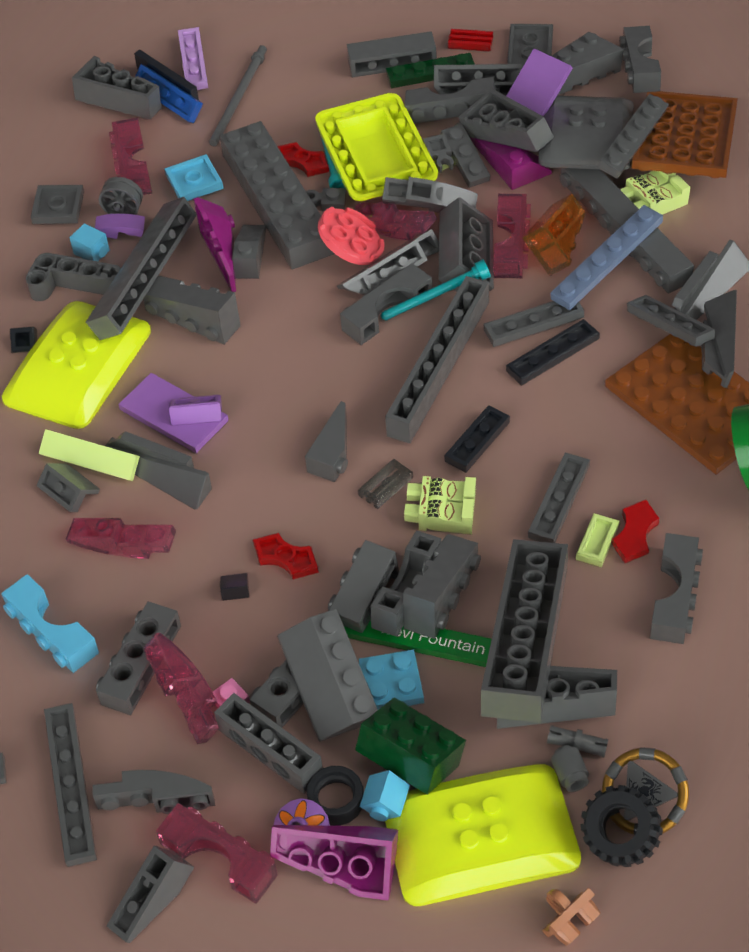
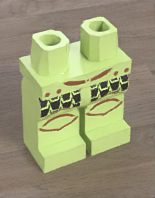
(657, 191)
(443, 504)

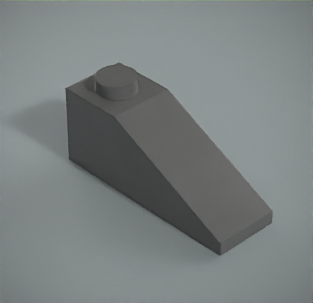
(249, 251)
(329, 451)
(150, 892)

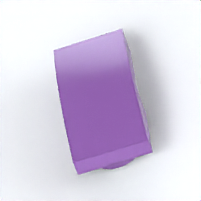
(125, 223)

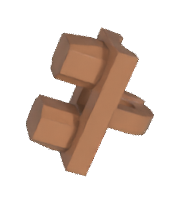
(561, 925)

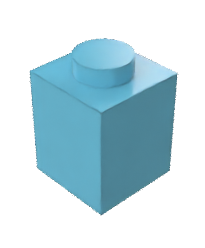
(89, 243)
(384, 796)

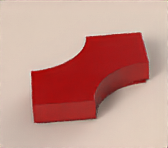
(310, 162)
(639, 521)
(294, 559)

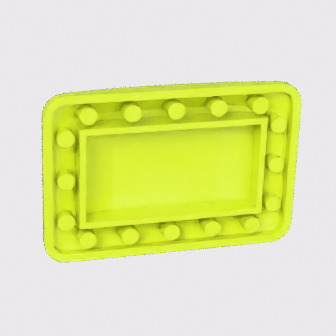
(374, 142)
(71, 369)
(483, 834)

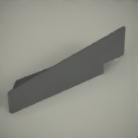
(411, 251)
(711, 279)
(719, 353)
(166, 469)

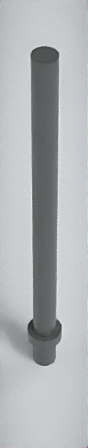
(257, 59)

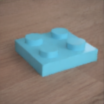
(194, 178)
(393, 677)

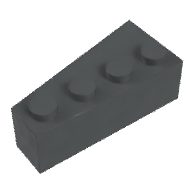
(116, 89)
(194, 308)

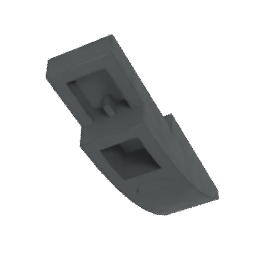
(425, 193)
(155, 787)

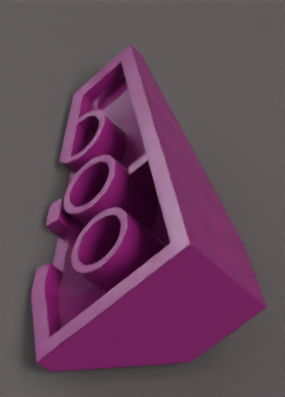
(513, 164)
(217, 233)
(343, 855)

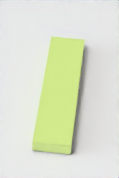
(89, 455)

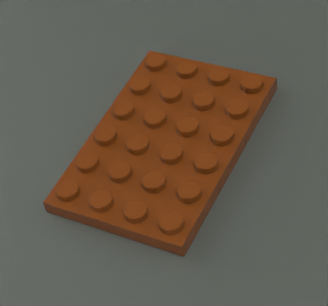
(690, 136)
(683, 400)

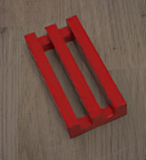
(470, 40)

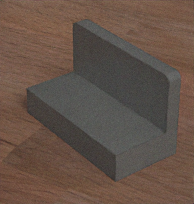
(65, 485)

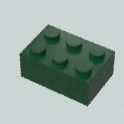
(410, 745)

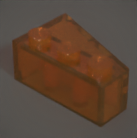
(554, 234)

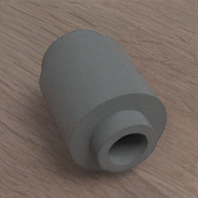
(570, 768)

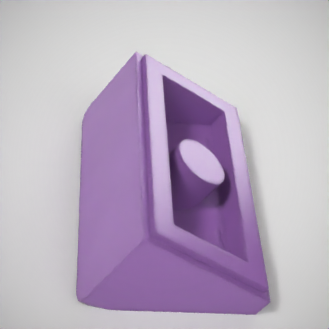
(195, 410)

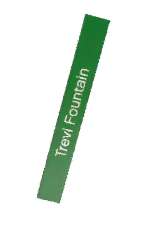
(446, 645)

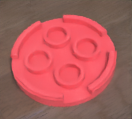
(350, 235)

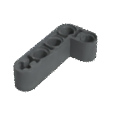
(68, 272)

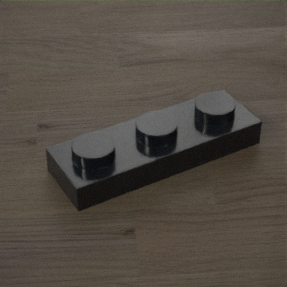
(477, 438)

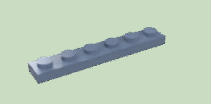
(606, 257)

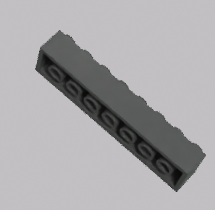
(275, 193)
(525, 632)

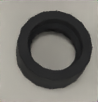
(343, 775)

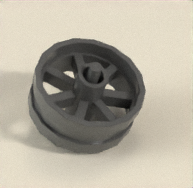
(120, 198)

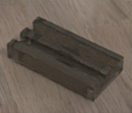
(388, 486)

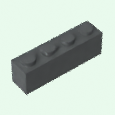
(377, 55)

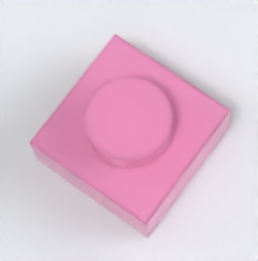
(227, 689)

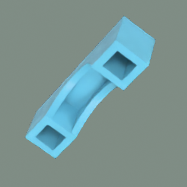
(69, 643)

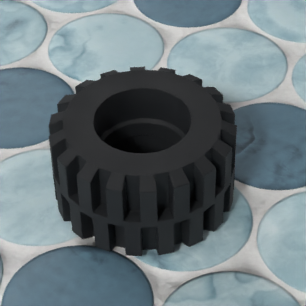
(603, 807)

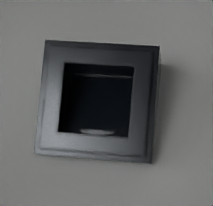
(22, 339)
(234, 586)

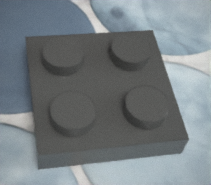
(57, 204)

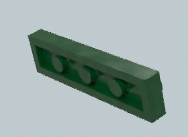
(423, 70)

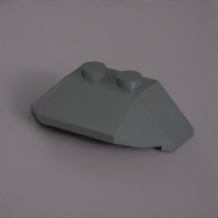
(454, 78)

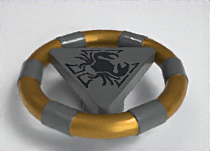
(649, 785)

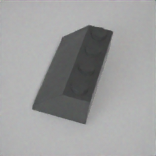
(464, 240)
(327, 675)

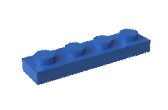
(172, 95)

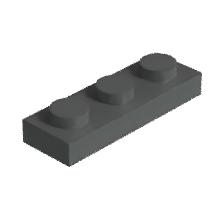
(466, 156)

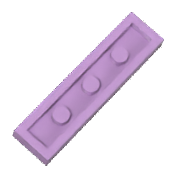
(193, 57)

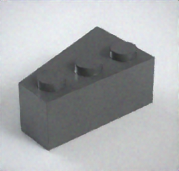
(360, 585)

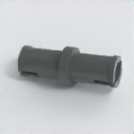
(583, 742)

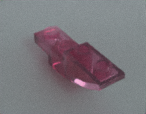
(396, 223)
(117, 539)
(181, 678)

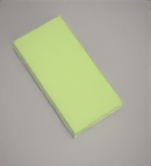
(597, 540)

